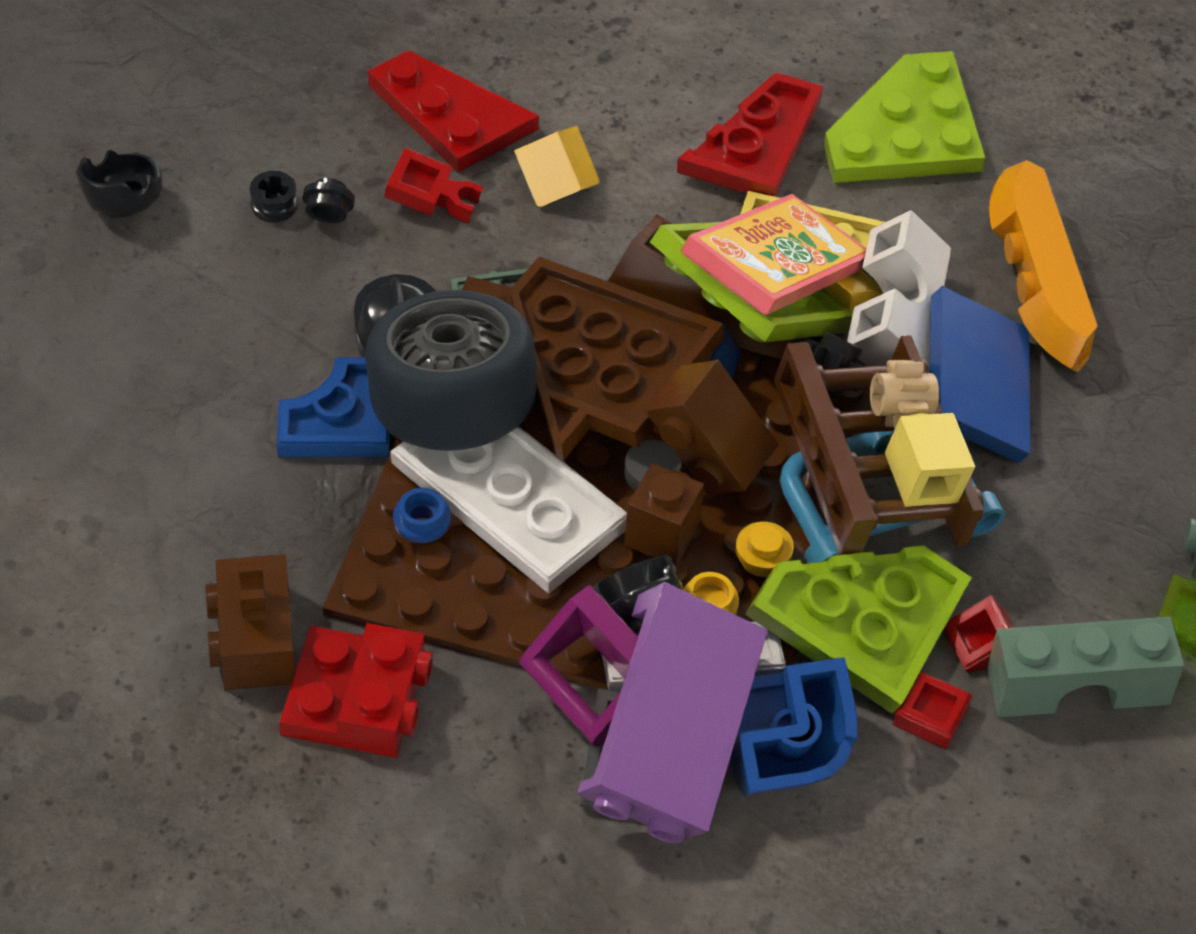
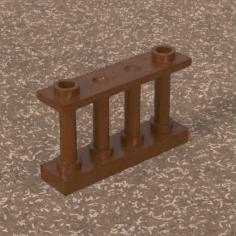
(836, 469)

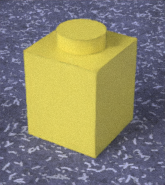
(929, 459)

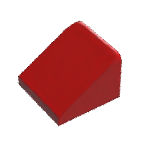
(974, 632)

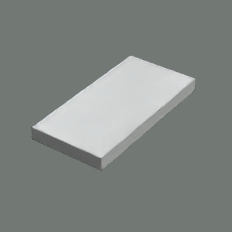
(520, 503)

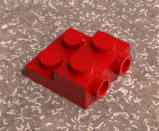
(357, 688)

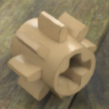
(903, 391)

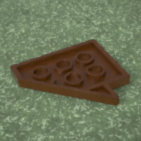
(604, 351)

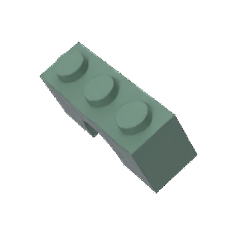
(1041, 664)

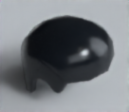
(120, 183)
(623, 587)

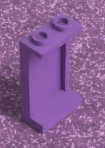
(676, 715)

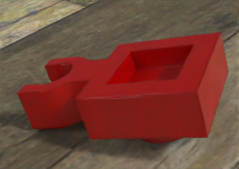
(426, 182)

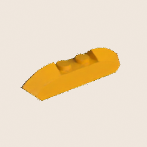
(1048, 277)

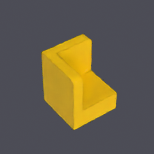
(557, 166)

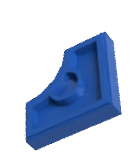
(333, 418)

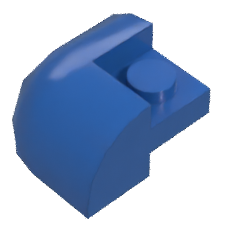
(795, 728)

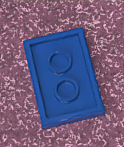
(982, 372)

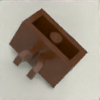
(712, 427)
(254, 622)

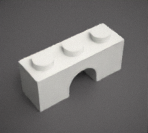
(909, 267)

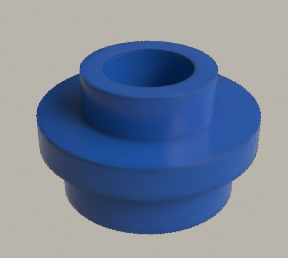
(421, 504)

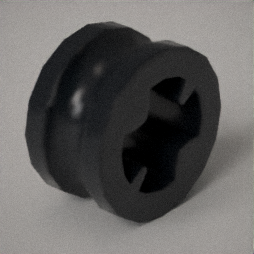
(273, 183)

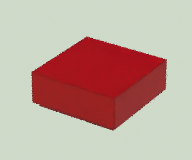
(933, 710)

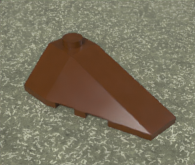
(645, 272)

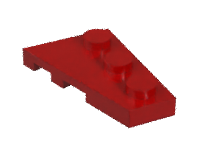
(450, 111)
(759, 140)

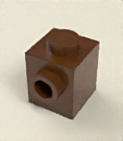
(664, 513)

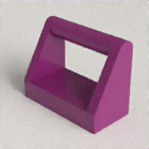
(587, 616)

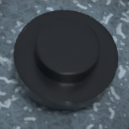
(328, 200)

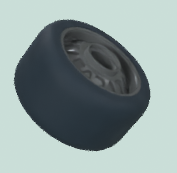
(451, 370)

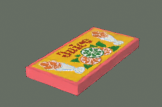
(776, 253)

